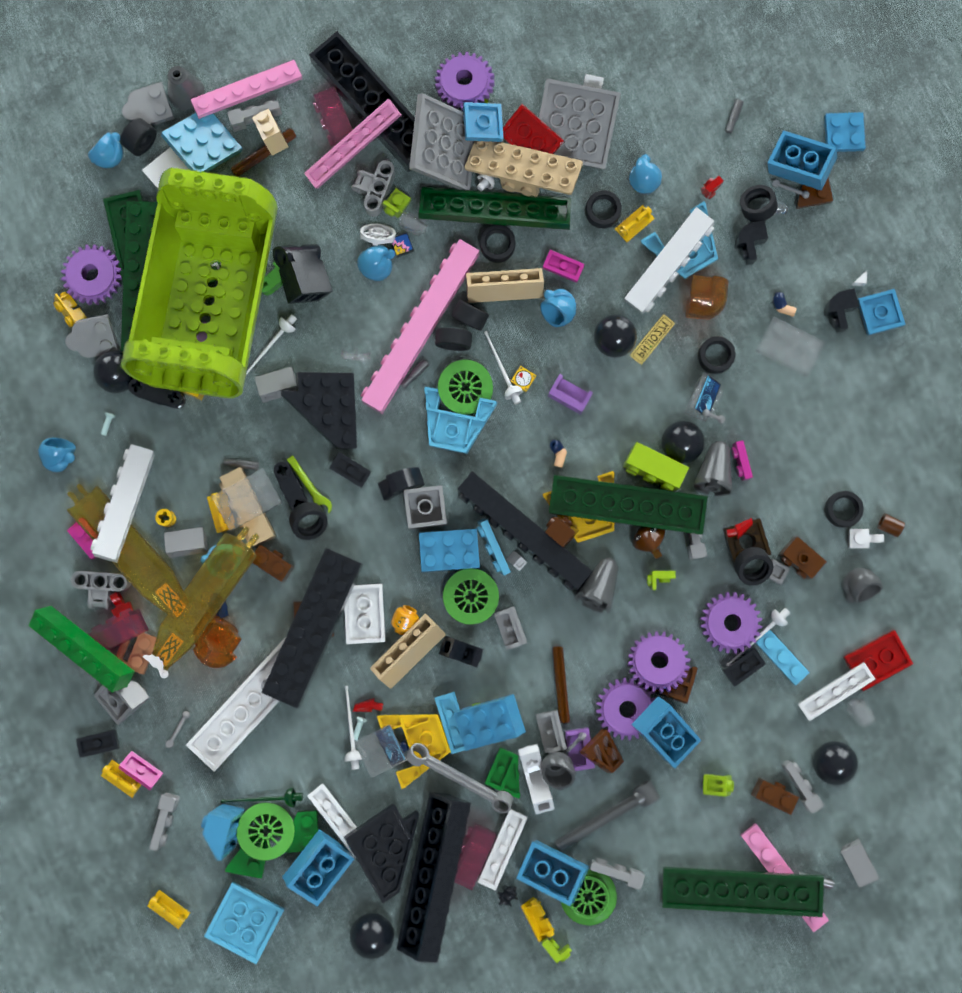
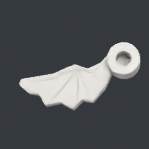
(156, 663)

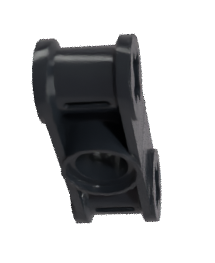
(157, 395)
(289, 485)

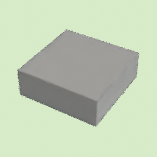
(779, 572)

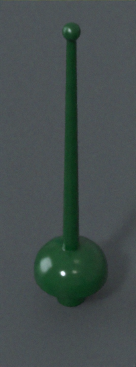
(290, 798)

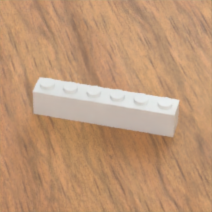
(669, 261)
(123, 503)

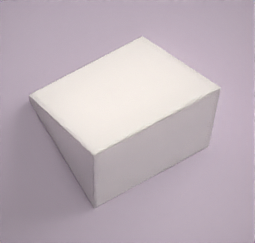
(861, 281)
(516, 560)

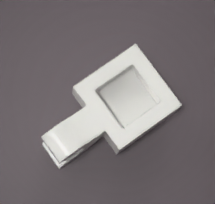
(860, 538)

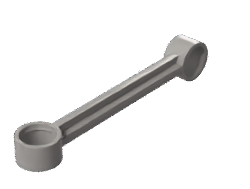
(460, 778)

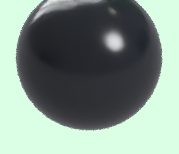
(615, 336)
(110, 374)
(683, 442)
(835, 763)
(372, 936)

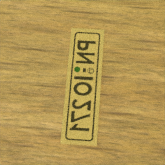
(652, 339)

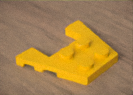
(589, 528)
(418, 729)

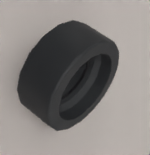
(757, 192)
(607, 195)
(497, 258)
(453, 339)
(720, 341)
(859, 509)
(302, 511)
(759, 576)

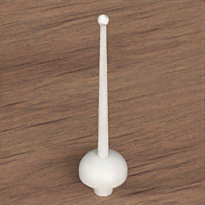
(485, 182)
(285, 325)
(511, 392)
(778, 619)
(353, 756)

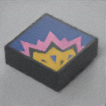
(402, 245)

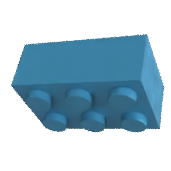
(802, 160)
(449, 550)
(489, 722)
(666, 732)
(318, 868)
(552, 872)

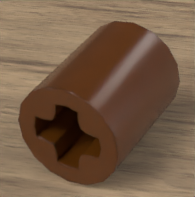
(891, 525)

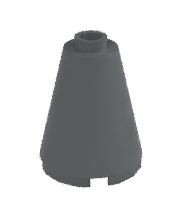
(183, 87)
(715, 471)
(599, 587)

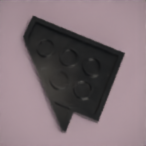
(327, 404)
(383, 849)

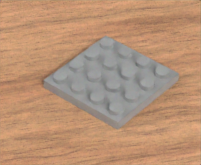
(582, 119)
(440, 143)

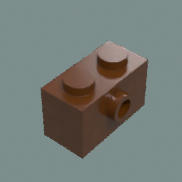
(561, 530)
(802, 558)
(273, 563)
(775, 795)

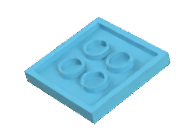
(201, 142)
(244, 922)

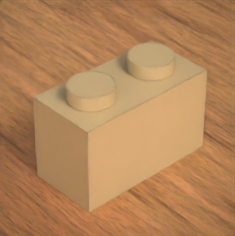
(270, 132)

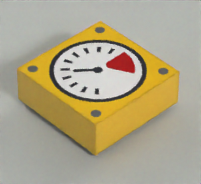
(523, 378)

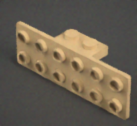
(524, 168)

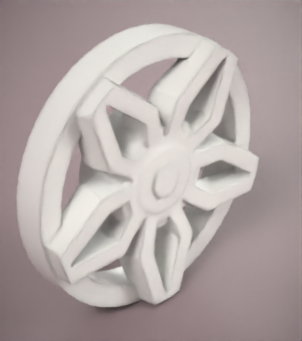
(377, 234)

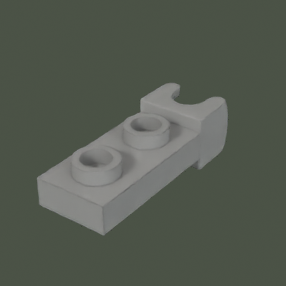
(240, 119)
(696, 549)
(809, 799)
(167, 804)
(633, 877)

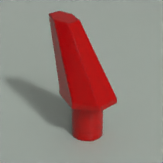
(739, 529)
(367, 706)

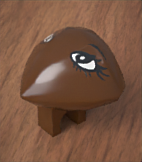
(649, 540)

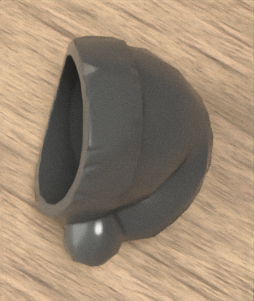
(861, 585)
(558, 770)

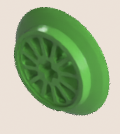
(464, 366)
(452, 607)
(250, 816)
(602, 913)

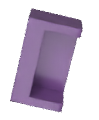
(569, 395)
(579, 761)

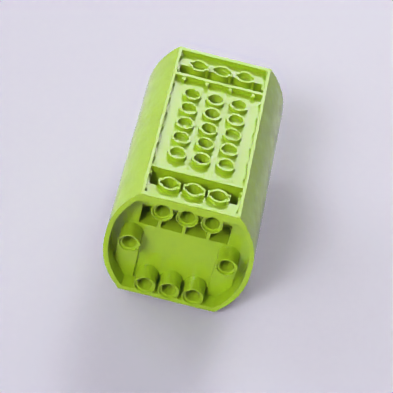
(199, 223)

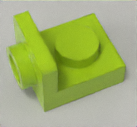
(396, 203)
(663, 576)
(718, 785)
(552, 948)

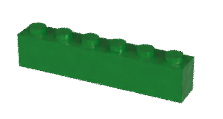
(81, 648)

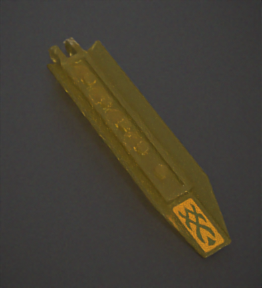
(137, 559)
(204, 597)

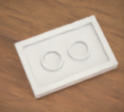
(365, 615)

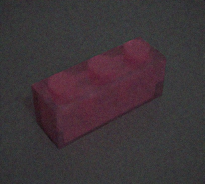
(333, 115)
(120, 629)
(474, 855)

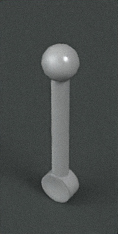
(776, 183)
(706, 412)
(582, 736)
(170, 743)

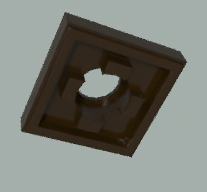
(757, 535)

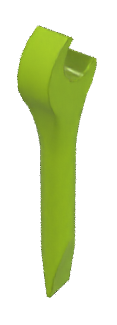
(316, 496)

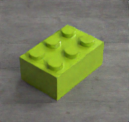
(655, 467)

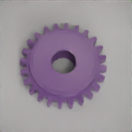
(464, 67)
(81, 264)
(745, 616)
(652, 676)
(611, 702)

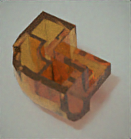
(707, 297)
(217, 643)

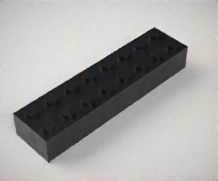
(364, 92)
(524, 531)
(312, 628)
(433, 877)

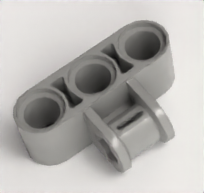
(367, 182)
(99, 592)

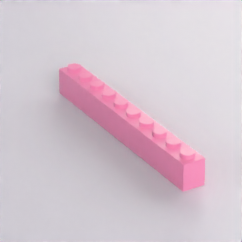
(420, 327)

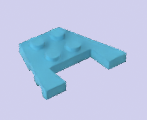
(699, 260)
(454, 430)

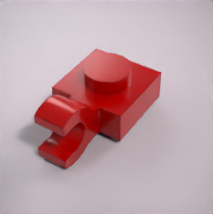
(710, 187)
(119, 603)

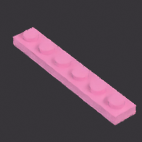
(246, 89)
(353, 143)
(774, 864)

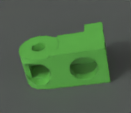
(272, 281)

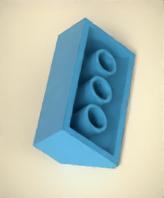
(221, 829)

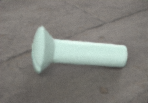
(109, 416)
(361, 720)

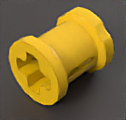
(165, 512)

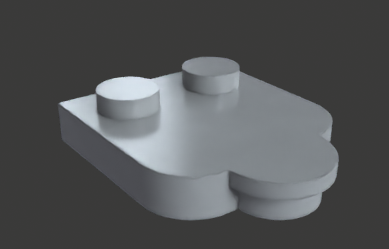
(149, 104)
(92, 336)

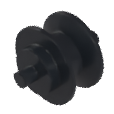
(507, 896)

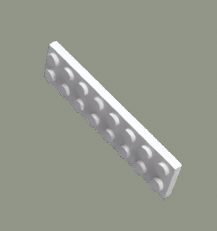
(235, 717)

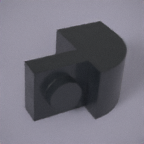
(751, 235)
(837, 307)
(399, 481)
(461, 651)

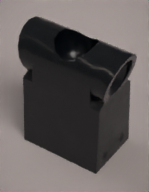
(302, 273)

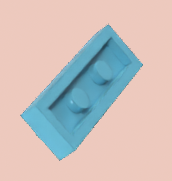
(492, 547)
(782, 657)
(447, 705)

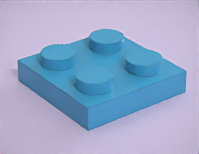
(483, 122)
(845, 131)
(881, 312)

